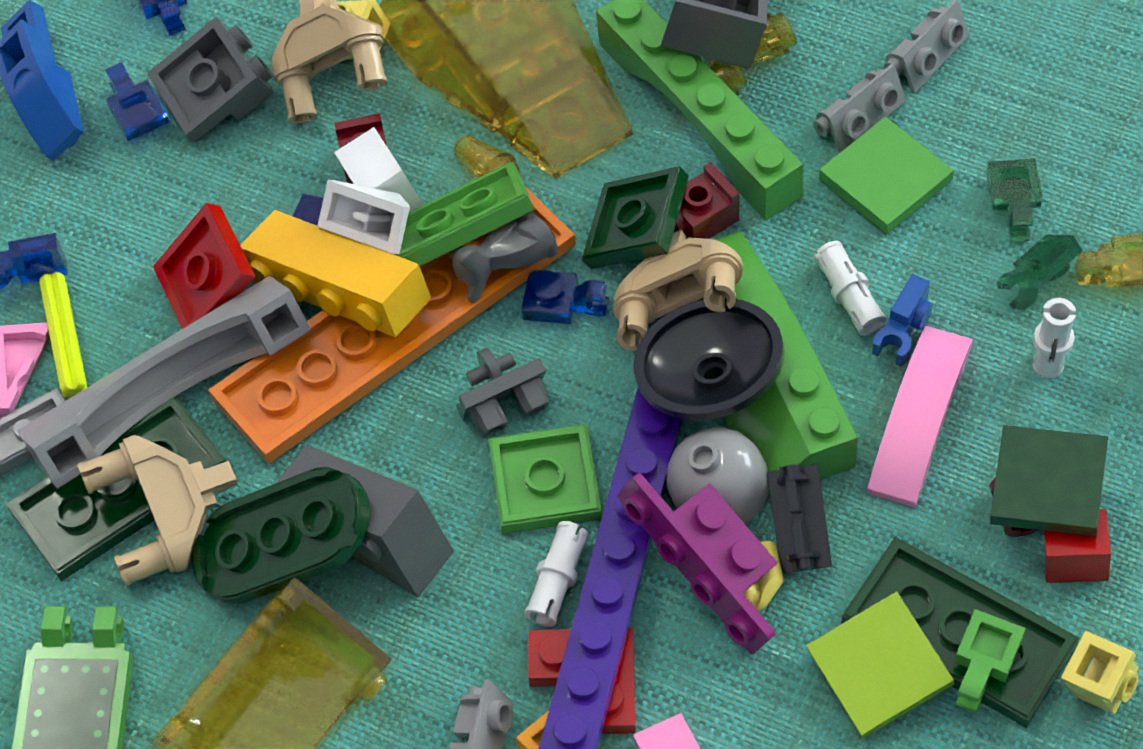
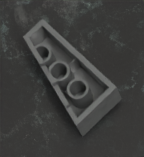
(717, 29)

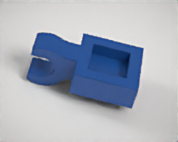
(907, 313)

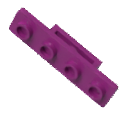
(711, 552)

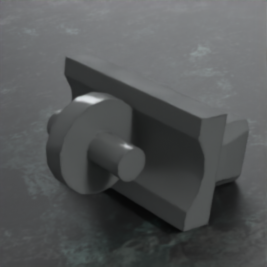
(483, 402)

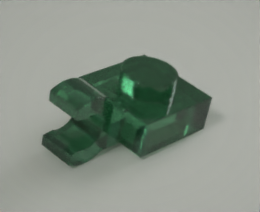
(1015, 188)
(1043, 261)

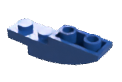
(36, 85)

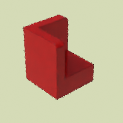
(1078, 556)

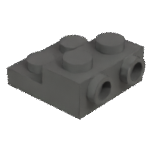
(211, 78)

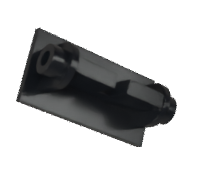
(799, 518)

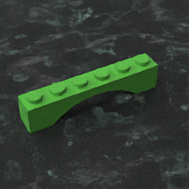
(747, 149)

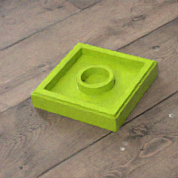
(880, 665)

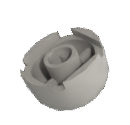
(724, 461)

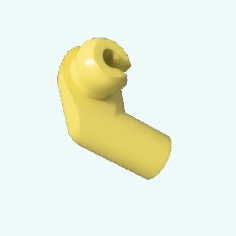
(765, 588)

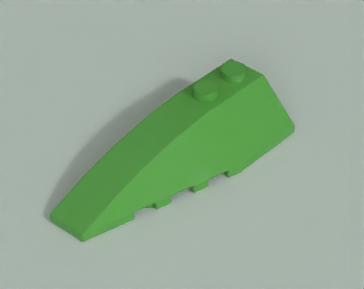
(800, 413)

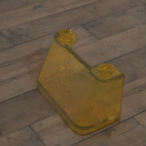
(279, 680)

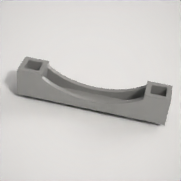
(89, 422)

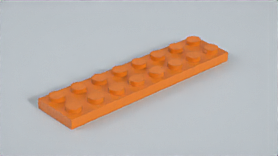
(338, 362)

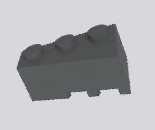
(401, 533)

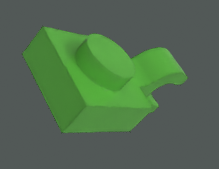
(987, 652)

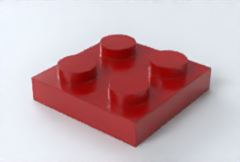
(203, 266)

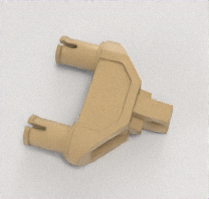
(318, 41)
(668, 281)
(175, 493)

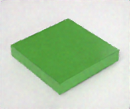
(886, 175)
(544, 478)

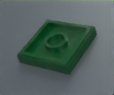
(635, 218)
(1049, 480)

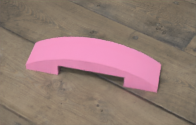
(918, 416)

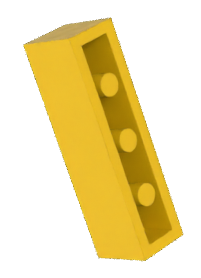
(337, 273)

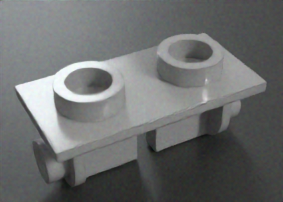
(934, 43)
(866, 105)
(483, 717)

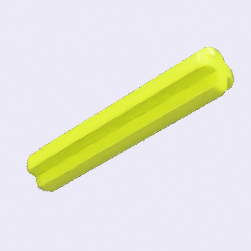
(63, 334)

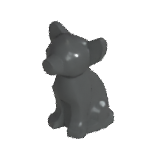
(511, 246)

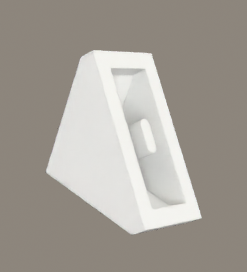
(373, 166)
(365, 215)

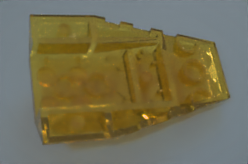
(518, 70)

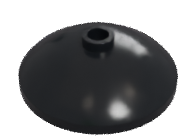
(709, 361)

